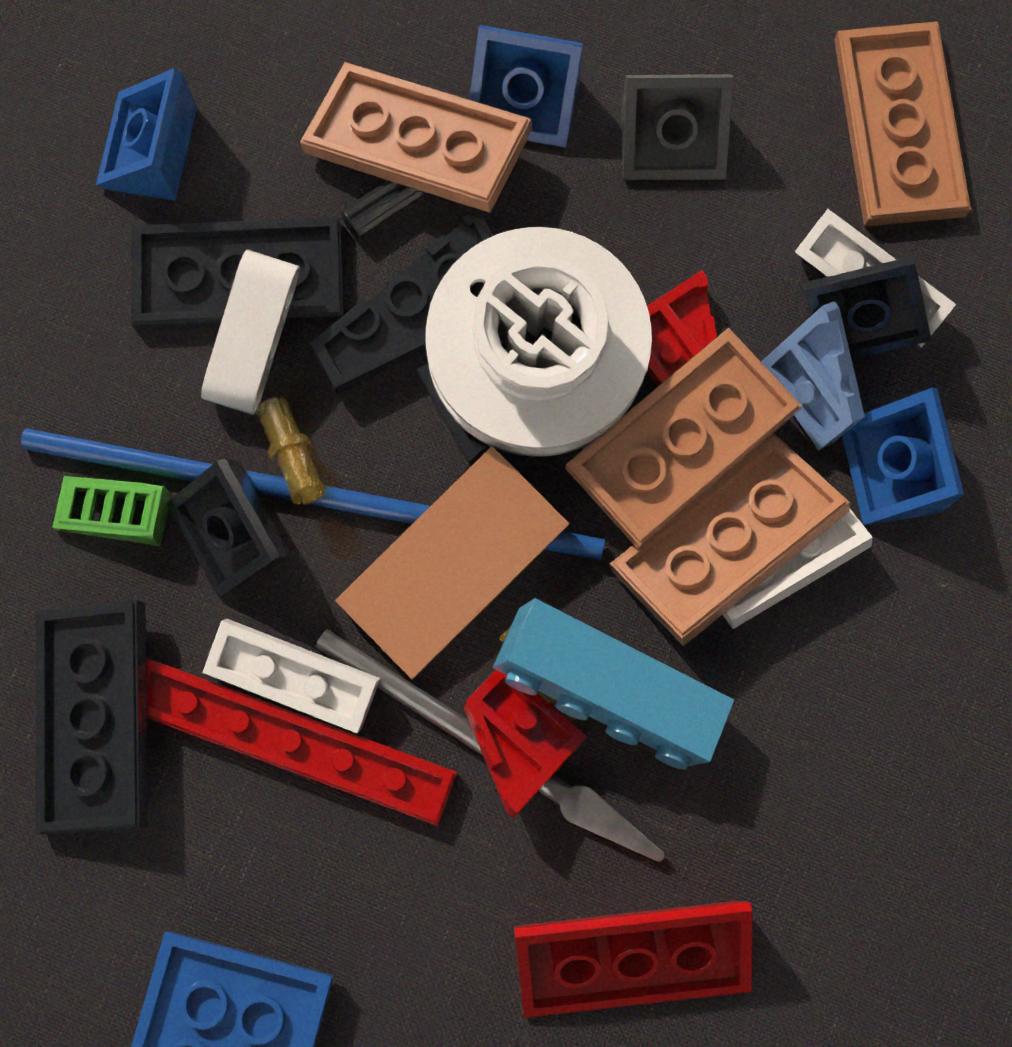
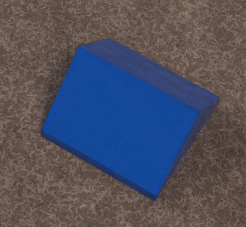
(528, 78)
(149, 137)
(903, 460)

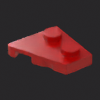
(679, 327)
(519, 739)

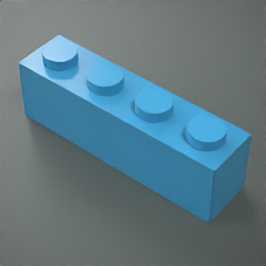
(613, 685)

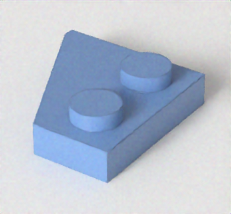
(820, 376)

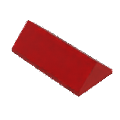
(635, 958)

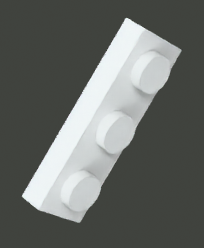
(839, 248)
(825, 553)
(291, 675)

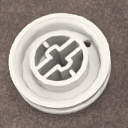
(550, 392)

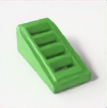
(153, 517)

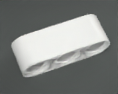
(249, 332)

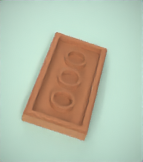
(901, 124)
(417, 136)
(683, 438)
(730, 539)
(452, 562)

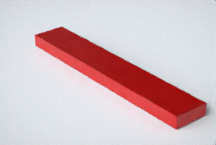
(297, 743)

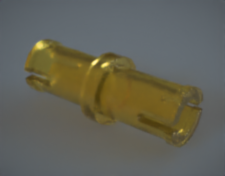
(290, 450)

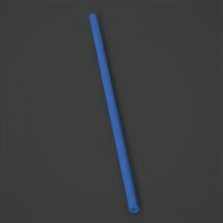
(265, 484)

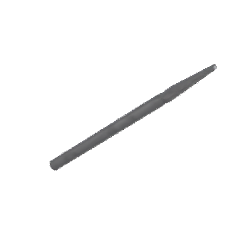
(577, 802)

